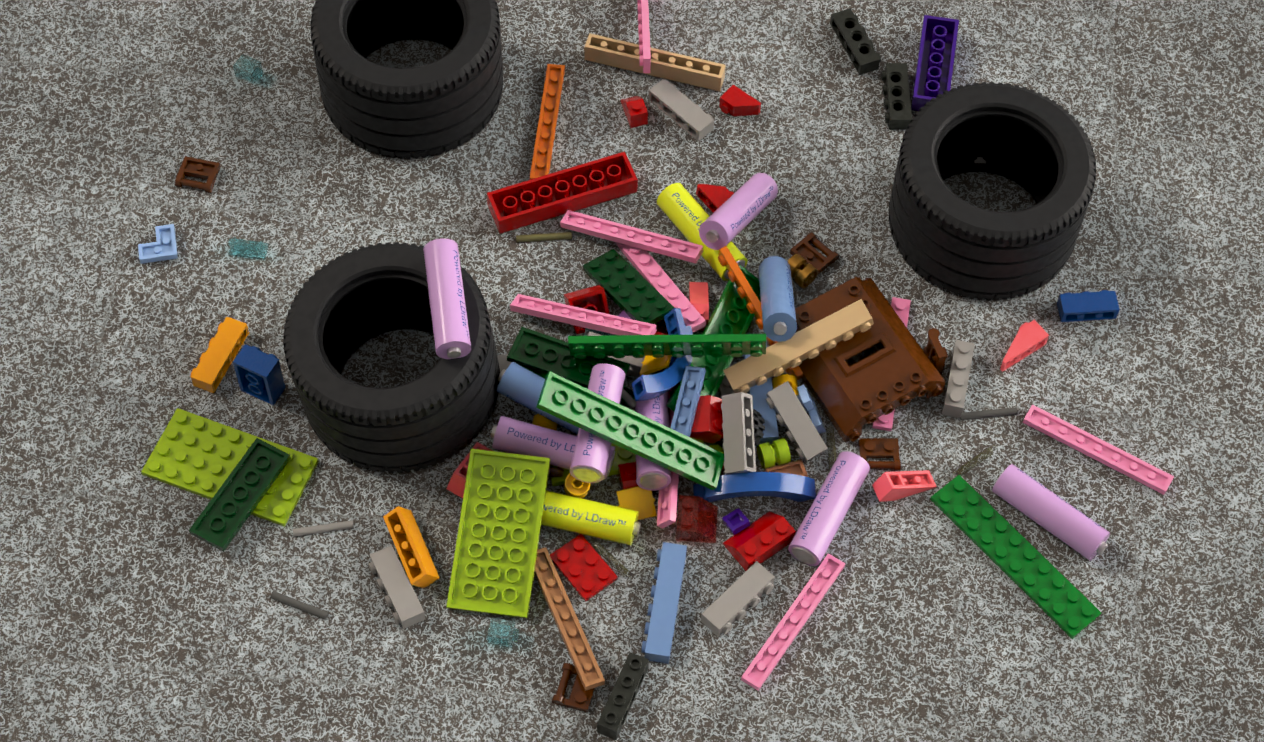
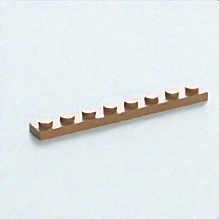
(567, 621)

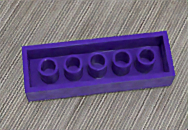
(934, 59)

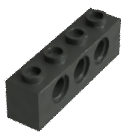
(855, 41)
(897, 96)
(622, 696)

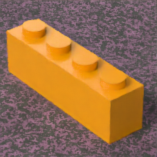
(219, 355)
(411, 547)

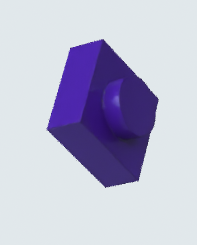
(736, 521)

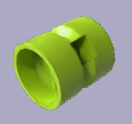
(773, 453)

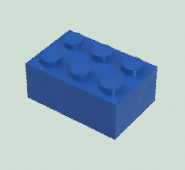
(259, 374)

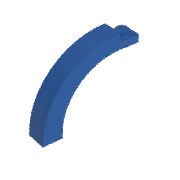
(655, 385)
(759, 484)

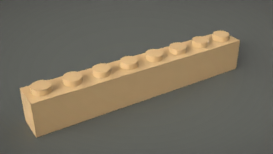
(663, 63)
(803, 345)

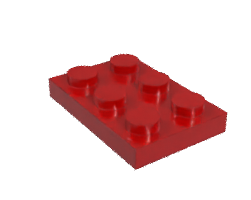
(583, 567)

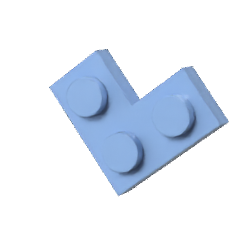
(163, 249)
(809, 405)

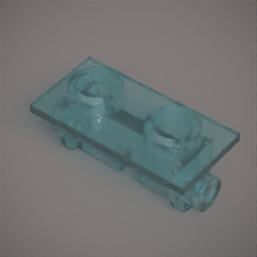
(248, 249)

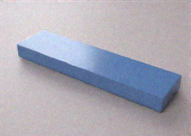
(688, 400)

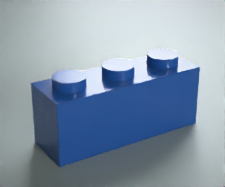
(1088, 306)

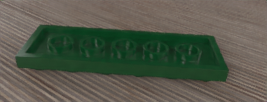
(627, 288)
(548, 354)
(239, 494)

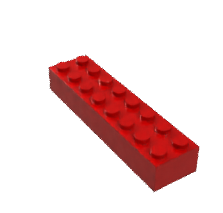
(562, 191)

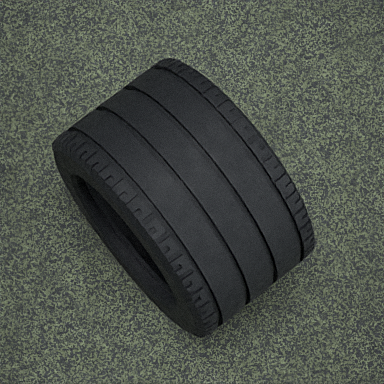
(410, 108)
(1019, 138)
(401, 425)

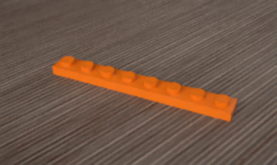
(547, 121)
(746, 291)

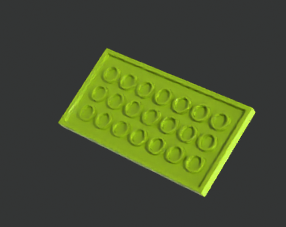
(203, 453)
(498, 533)

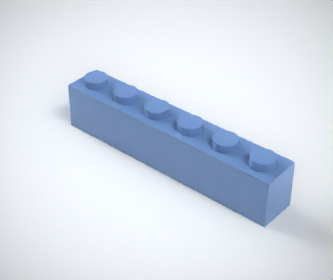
(760, 405)
(665, 602)

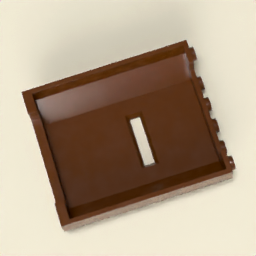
(878, 382)

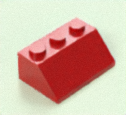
(760, 540)

